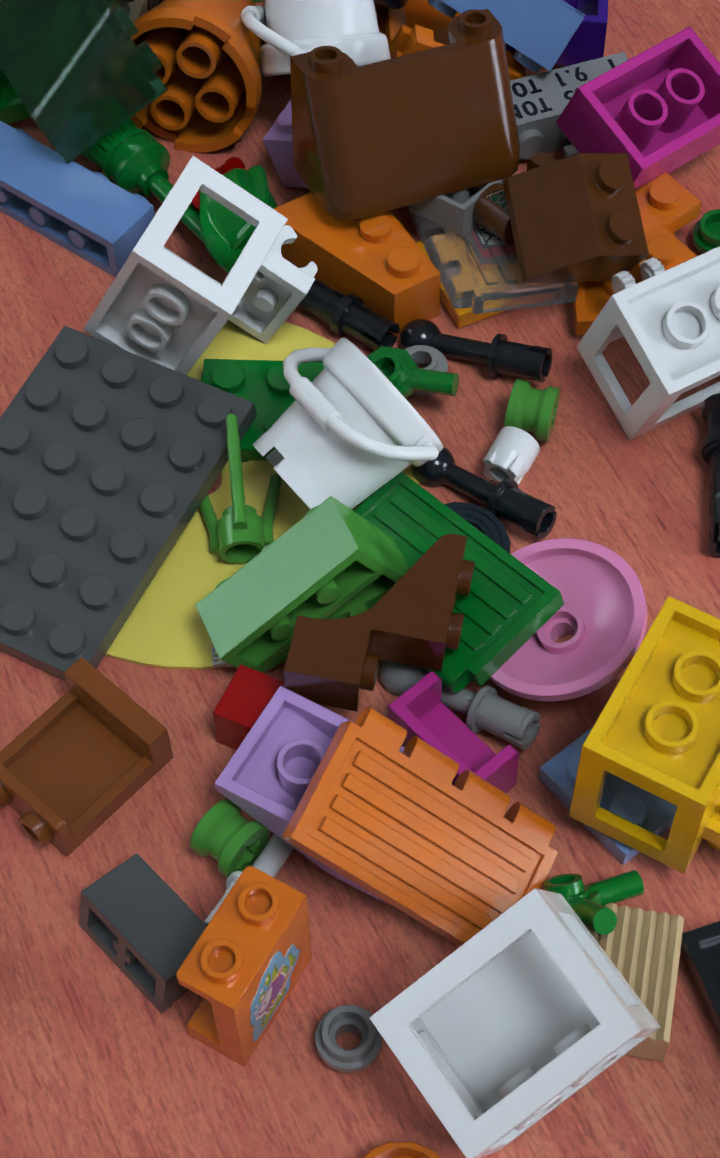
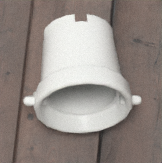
(302, 25)
(344, 429)

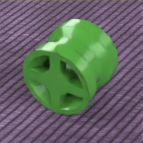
(533, 409)
(229, 837)

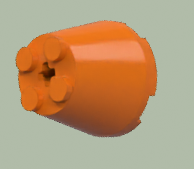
(207, 72)

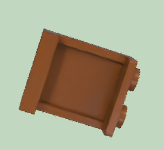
(80, 760)

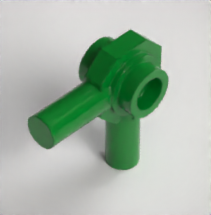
(407, 377)
(590, 899)

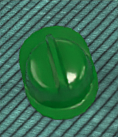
(223, 230)

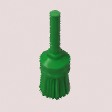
(139, 166)

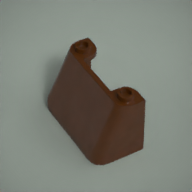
(406, 123)

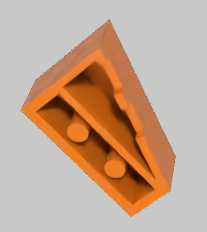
(365, 258)

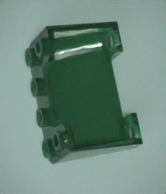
(76, 68)

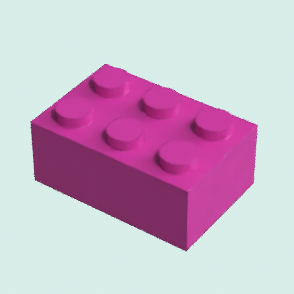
(652, 107)

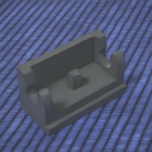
(141, 928)

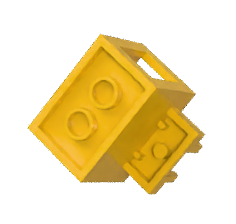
(661, 737)

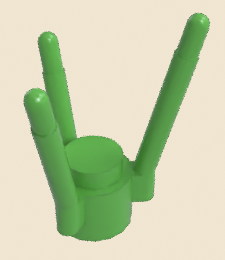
(241, 530)

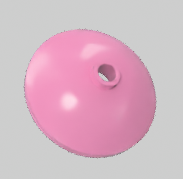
(601, 611)

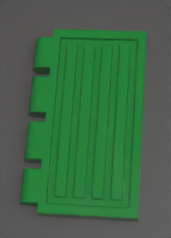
(505, 595)

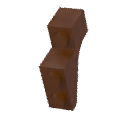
(409, 625)

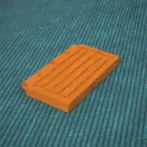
(416, 837)

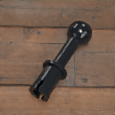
(500, 355)
(503, 500)

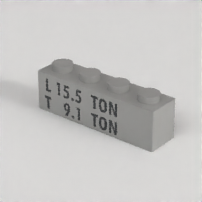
(543, 97)

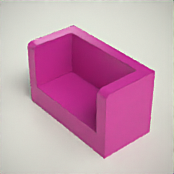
(425, 716)

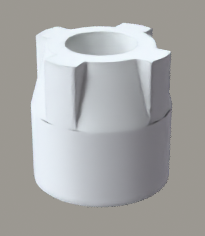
(510, 455)

